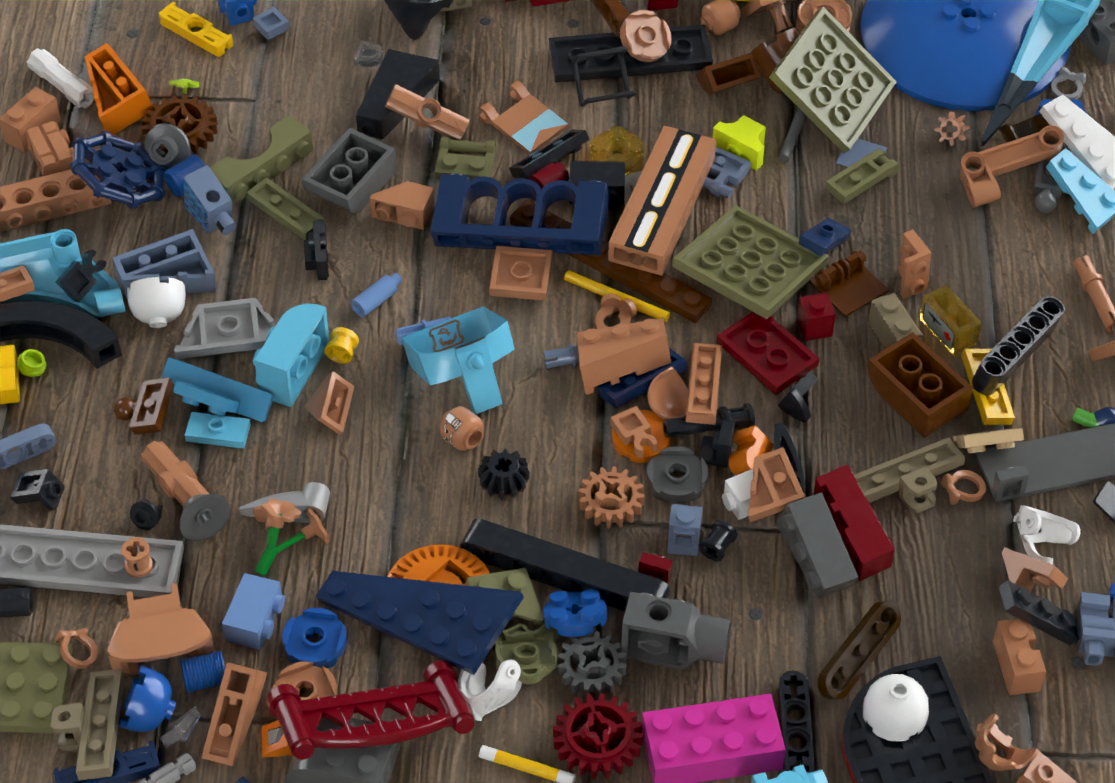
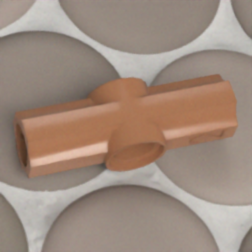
(411, 104)
(174, 477)

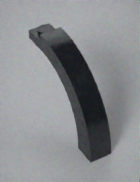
(60, 325)

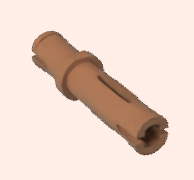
(1093, 284)

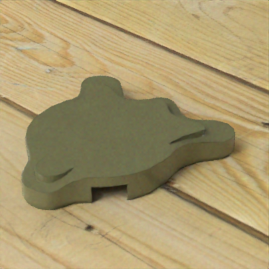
(532, 650)

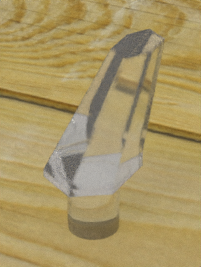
(181, 728)

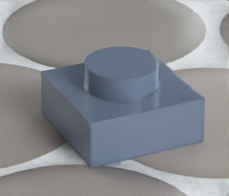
(271, 23)

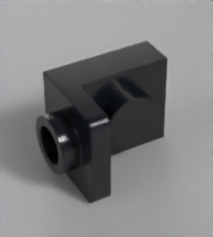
(717, 449)
(38, 486)

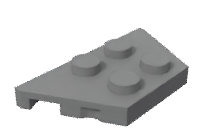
(225, 328)

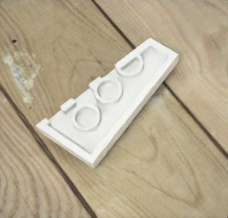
(1084, 137)

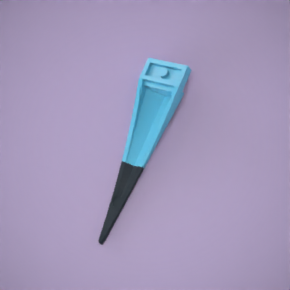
(1047, 38)

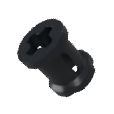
(718, 540)

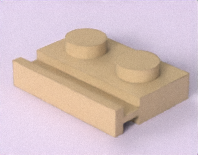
(977, 441)

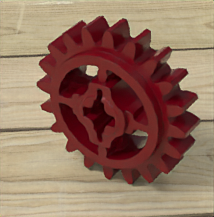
(585, 747)

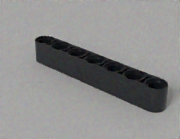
(557, 564)

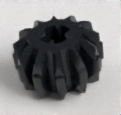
(503, 473)

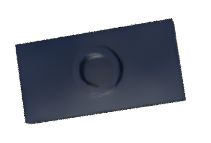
(824, 236)

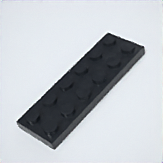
(687, 52)

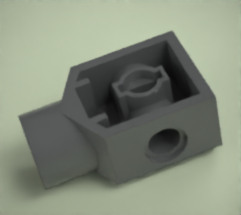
(1100, 32)
(671, 632)

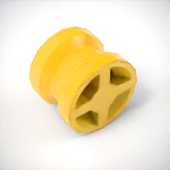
(341, 345)

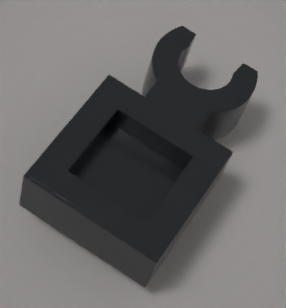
(78, 277)

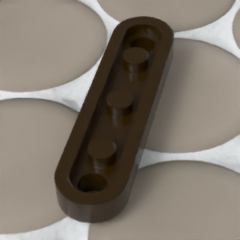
(859, 650)

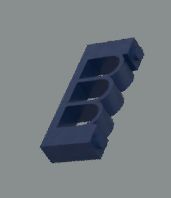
(458, 192)

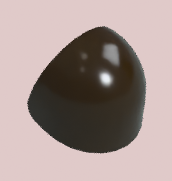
(1023, 128)

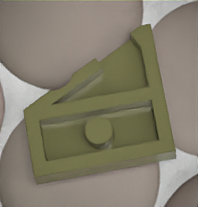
(515, 581)

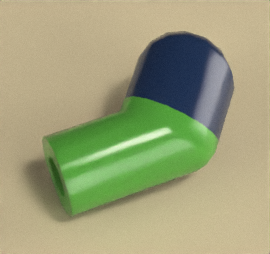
(1099, 418)

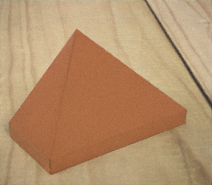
(331, 402)

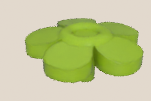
(184, 84)

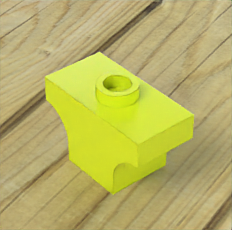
(743, 139)

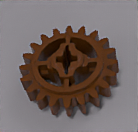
(191, 117)

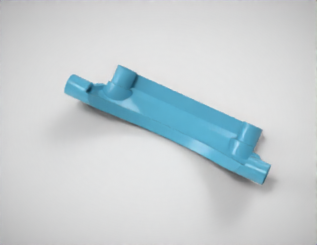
(46, 260)

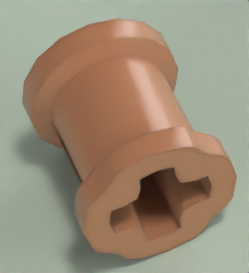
(132, 556)

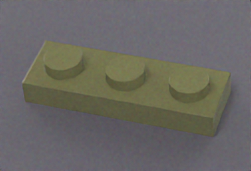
(283, 207)

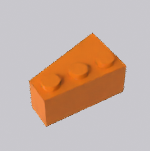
(116, 90)

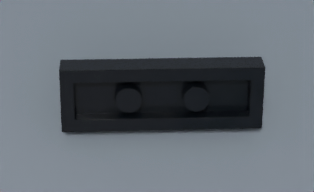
(550, 153)
(1039, 612)

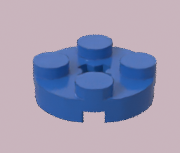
(575, 612)
(313, 622)

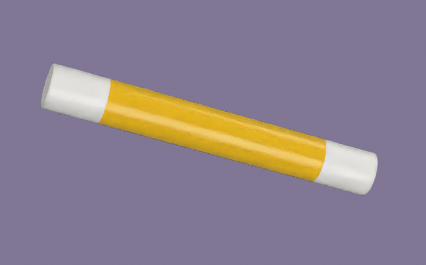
(526, 765)

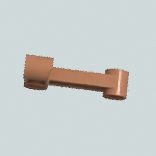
(981, 184)

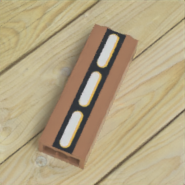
(662, 200)

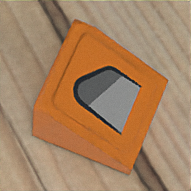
(274, 741)

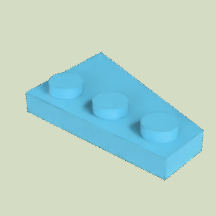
(1090, 193)

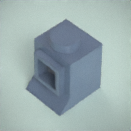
(684, 530)

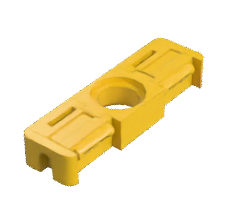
(207, 38)

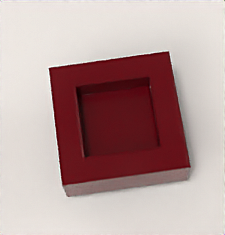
(656, 567)

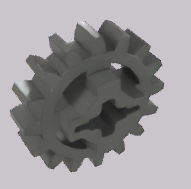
(592, 666)

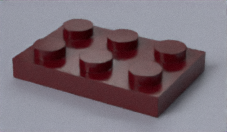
(768, 351)

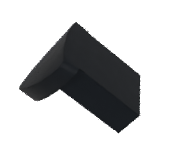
(794, 403)

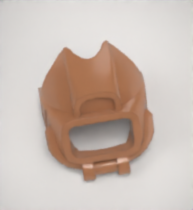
(1016, 757)

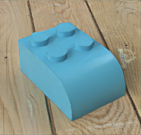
(292, 352)

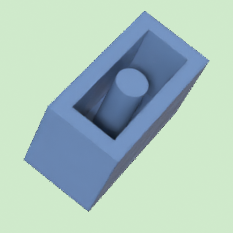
(253, 611)

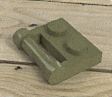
(464, 164)

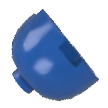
(147, 702)

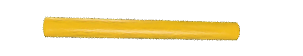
(603, 290)

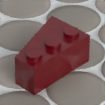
(856, 522)

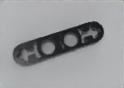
(800, 728)

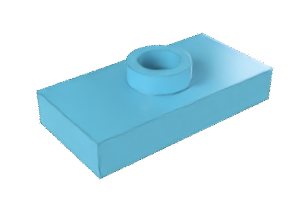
(217, 430)

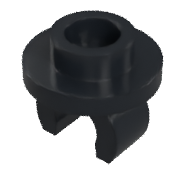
(145, 514)

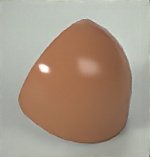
(668, 395)

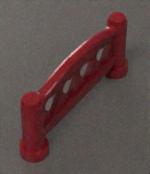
(438, 692)

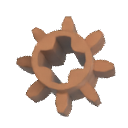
(955, 122)

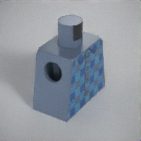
(208, 201)

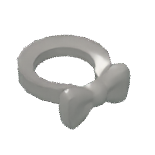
(1064, 74)

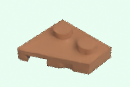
(772, 485)

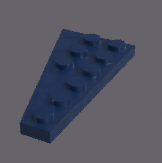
(436, 617)

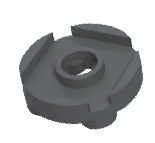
(677, 489)

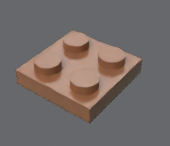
(520, 273)

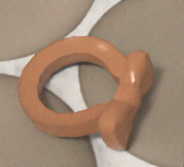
(955, 495)
(82, 635)

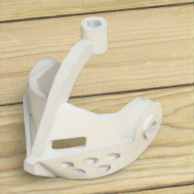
(1053, 530)
(498, 694)

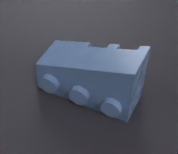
(172, 257)

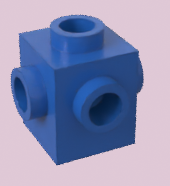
(237, 10)

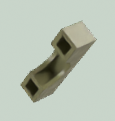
(288, 144)

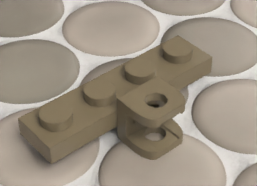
(911, 475)
(93, 726)

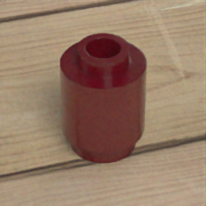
(550, 173)

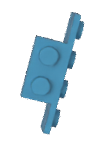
(217, 391)

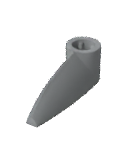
(313, 496)

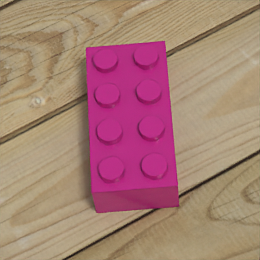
(713, 740)

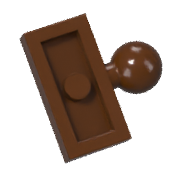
(150, 409)

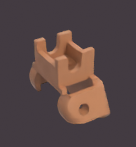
(157, 631)

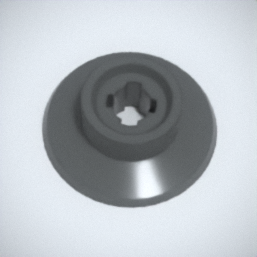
(172, 139)
(204, 516)

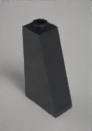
(400, 68)

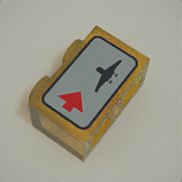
(950, 320)

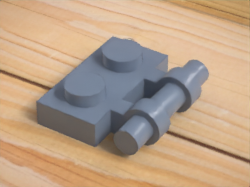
(726, 169)

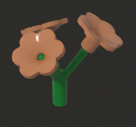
(274, 515)

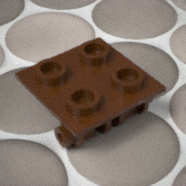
(849, 284)

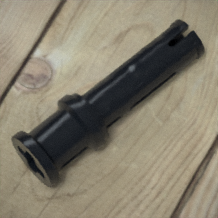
(742, 417)

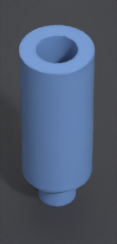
(376, 294)

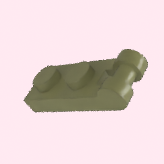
(861, 176)

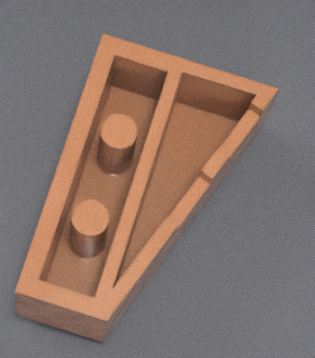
(621, 350)

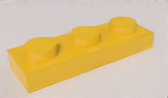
(993, 408)

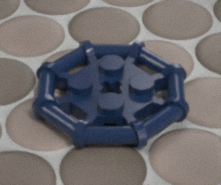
(109, 160)

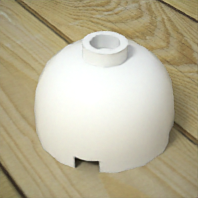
(156, 301)
(896, 707)

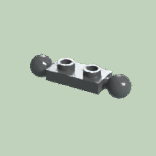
(1046, 187)

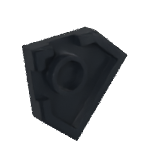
(316, 250)

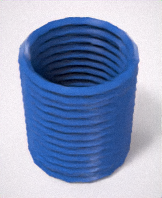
(174, 176)
(203, 671)

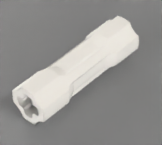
(48, 67)

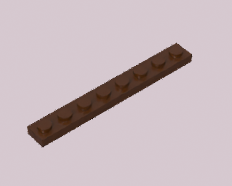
(661, 289)

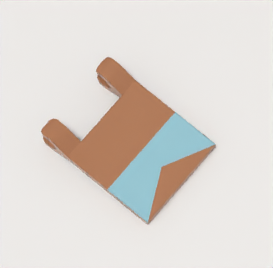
(525, 123)

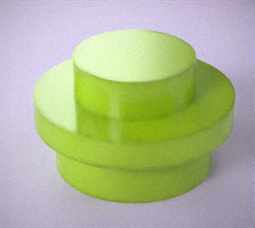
(31, 363)

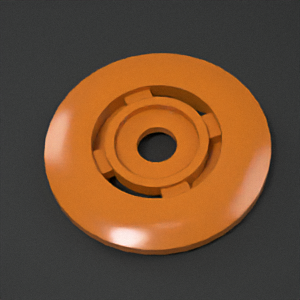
(432, 561)

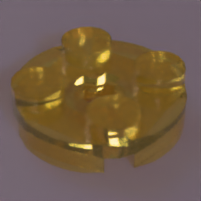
(618, 140)

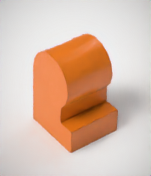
(750, 444)

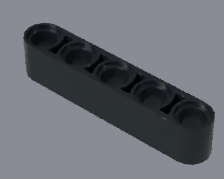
(1017, 345)

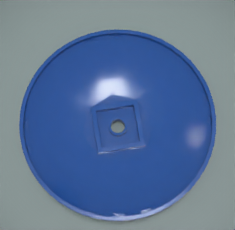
(951, 57)

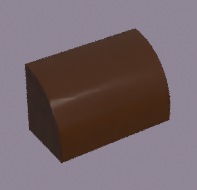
(728, 73)

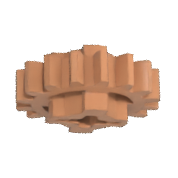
(611, 497)

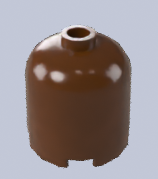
(770, 56)

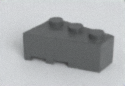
(817, 545)

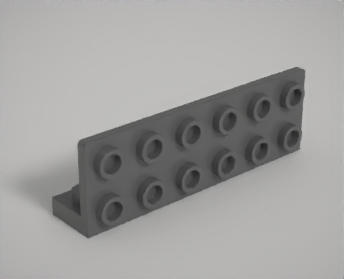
(1049, 463)

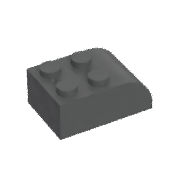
(352, 171)
(346, 764)

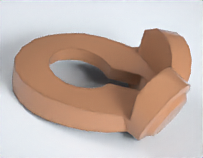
(611, 303)

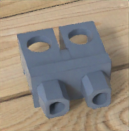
(1095, 628)

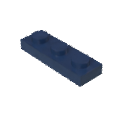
(633, 385)

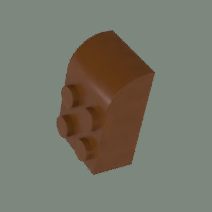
(919, 384)

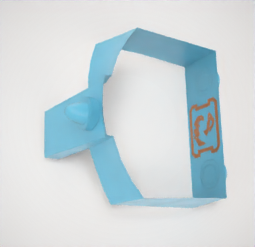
(436, 360)

